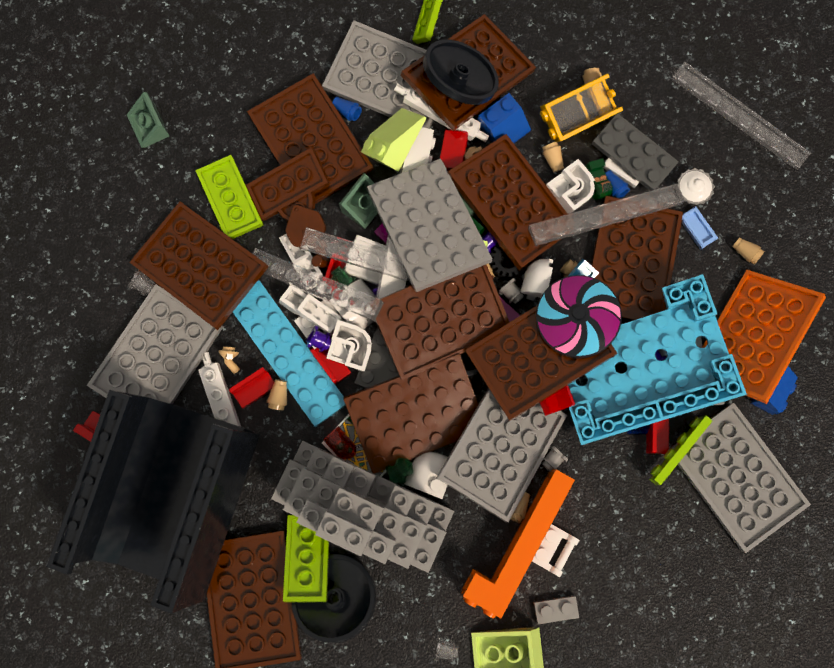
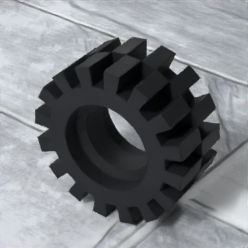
(499, 269)

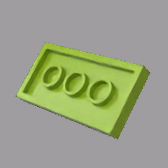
(229, 197)
(305, 564)

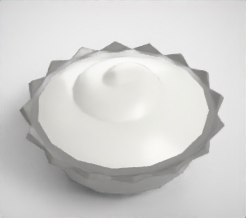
(696, 186)

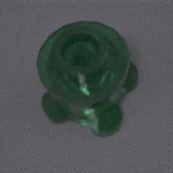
(341, 275)
(400, 470)

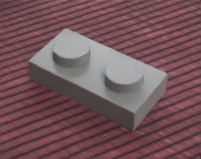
(556, 609)

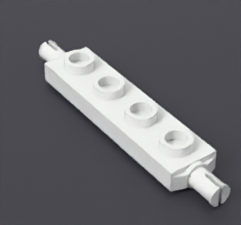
(413, 100)
(217, 391)

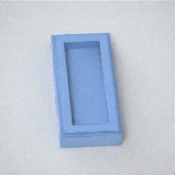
(698, 228)

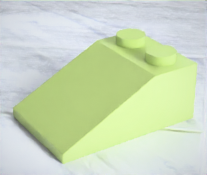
(394, 138)
(507, 648)

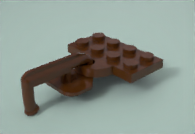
(287, 189)

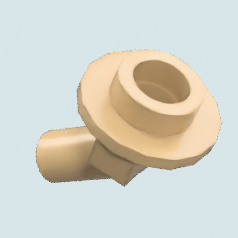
(228, 354)

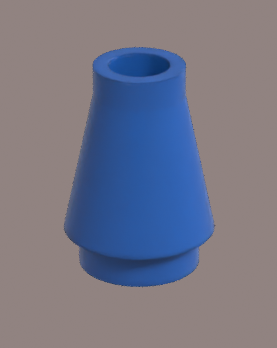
(347, 108)
(620, 187)

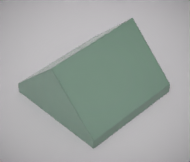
(147, 121)
(358, 203)

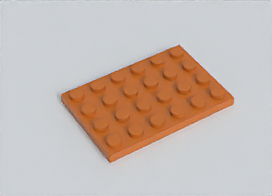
(765, 327)

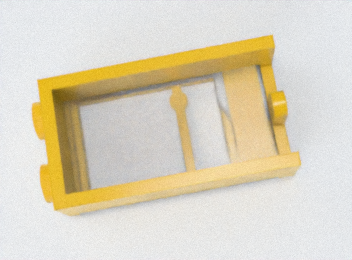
(579, 109)

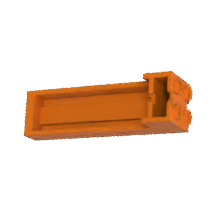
(498, 591)

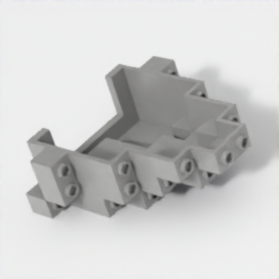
(361, 509)

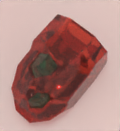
(340, 444)

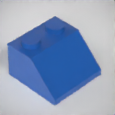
(504, 118)
(777, 401)

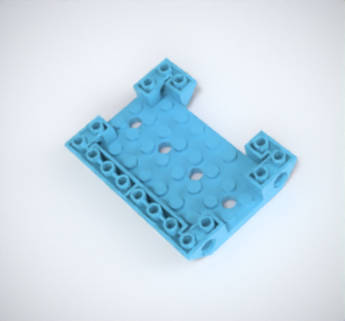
(656, 388)

